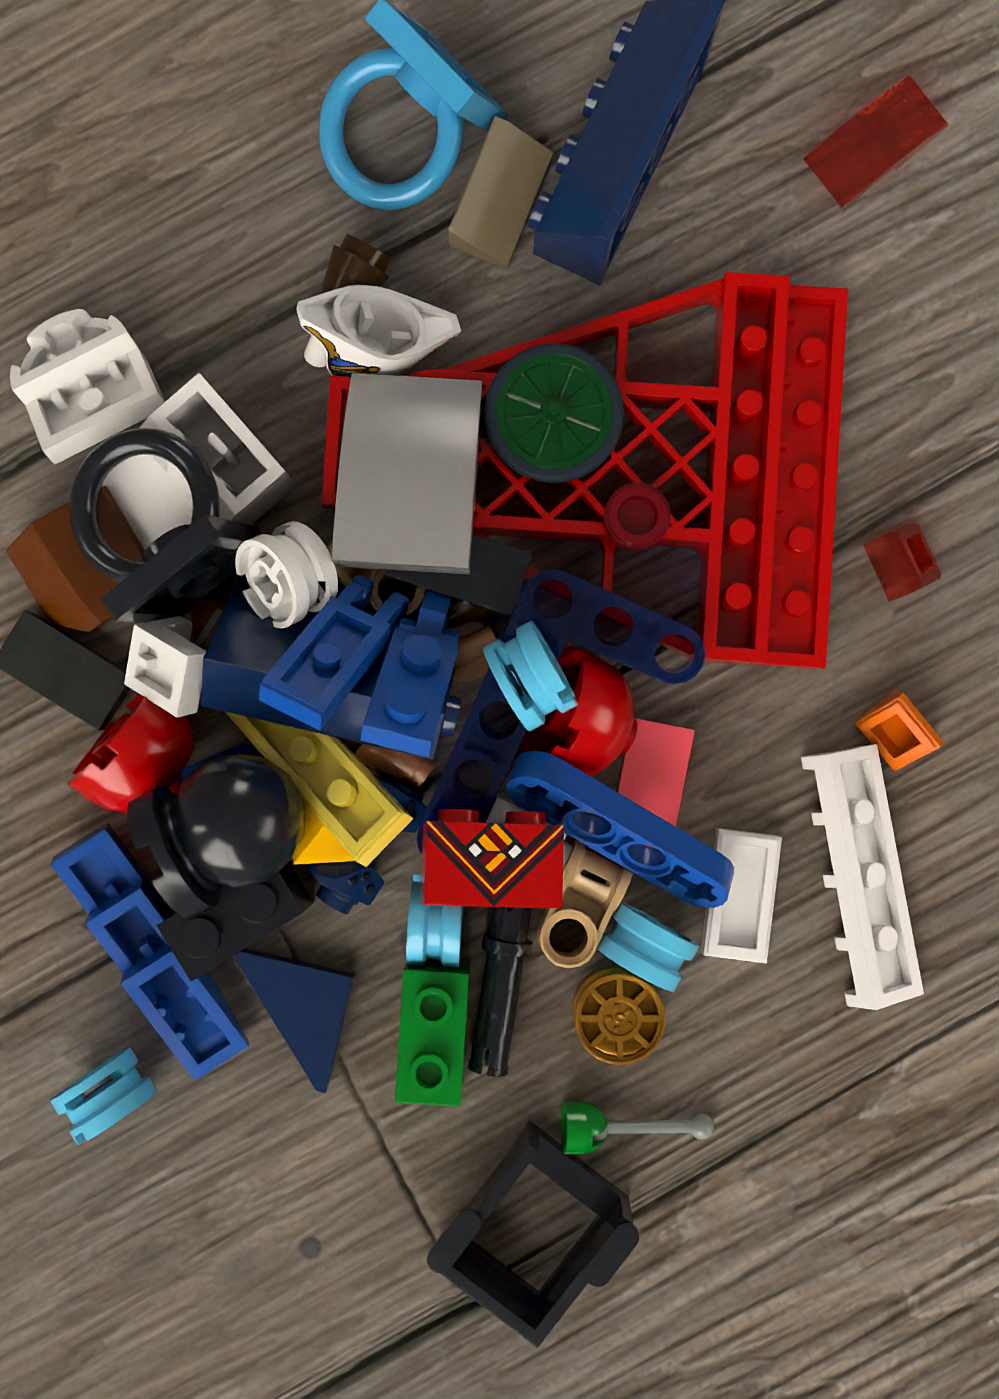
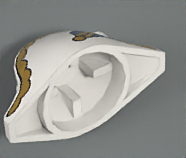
(372, 330)

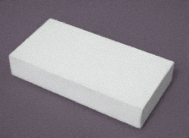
(743, 923)

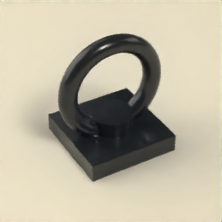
(180, 564)

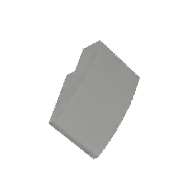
(407, 474)

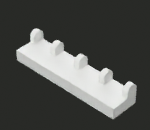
(866, 877)

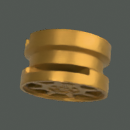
(618, 1015)

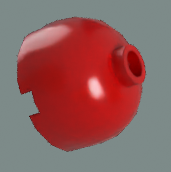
(598, 726)
(134, 756)

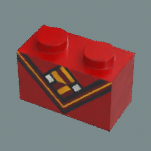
(492, 862)

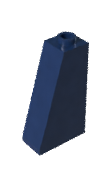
(249, 647)

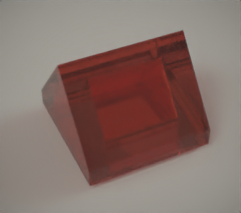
(902, 561)

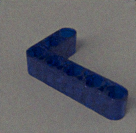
(577, 624)

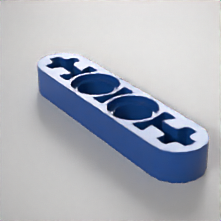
(673, 864)

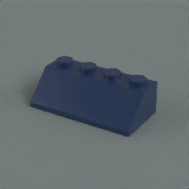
(624, 136)

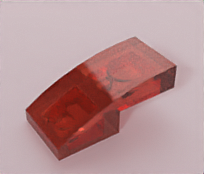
(875, 141)

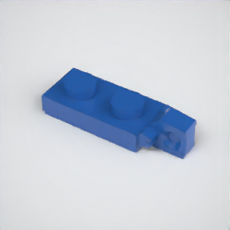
(413, 681)

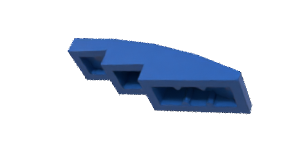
(124, 920)

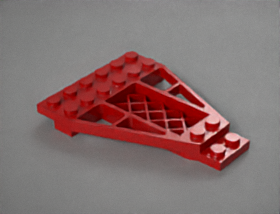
(766, 472)

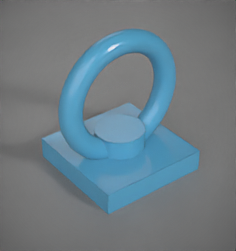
(432, 80)

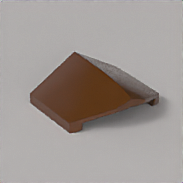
(60, 574)

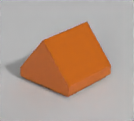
(898, 730)

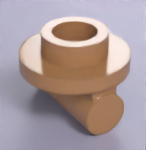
(470, 659)

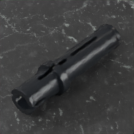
(502, 974)

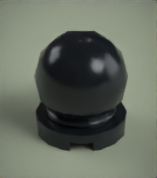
(225, 826)

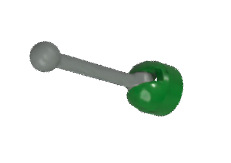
(586, 1127)

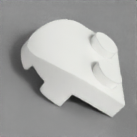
(83, 382)

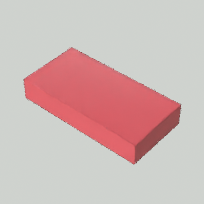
(656, 768)

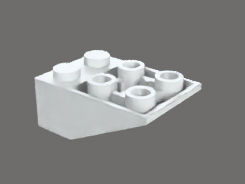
(157, 494)

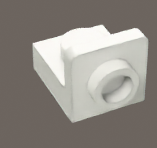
(166, 665)

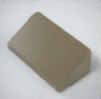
(499, 194)

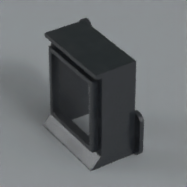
(590, 1260)

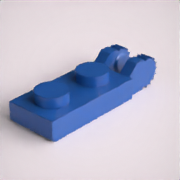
(331, 654)

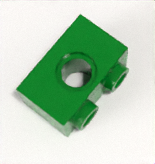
(432, 1034)

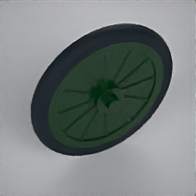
(554, 413)

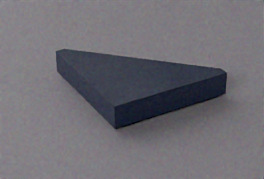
(304, 1004)

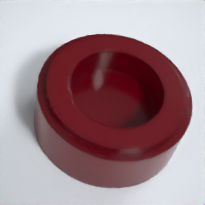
(636, 517)

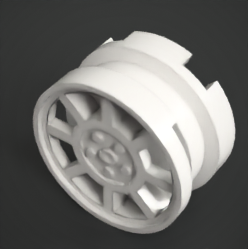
(286, 573)

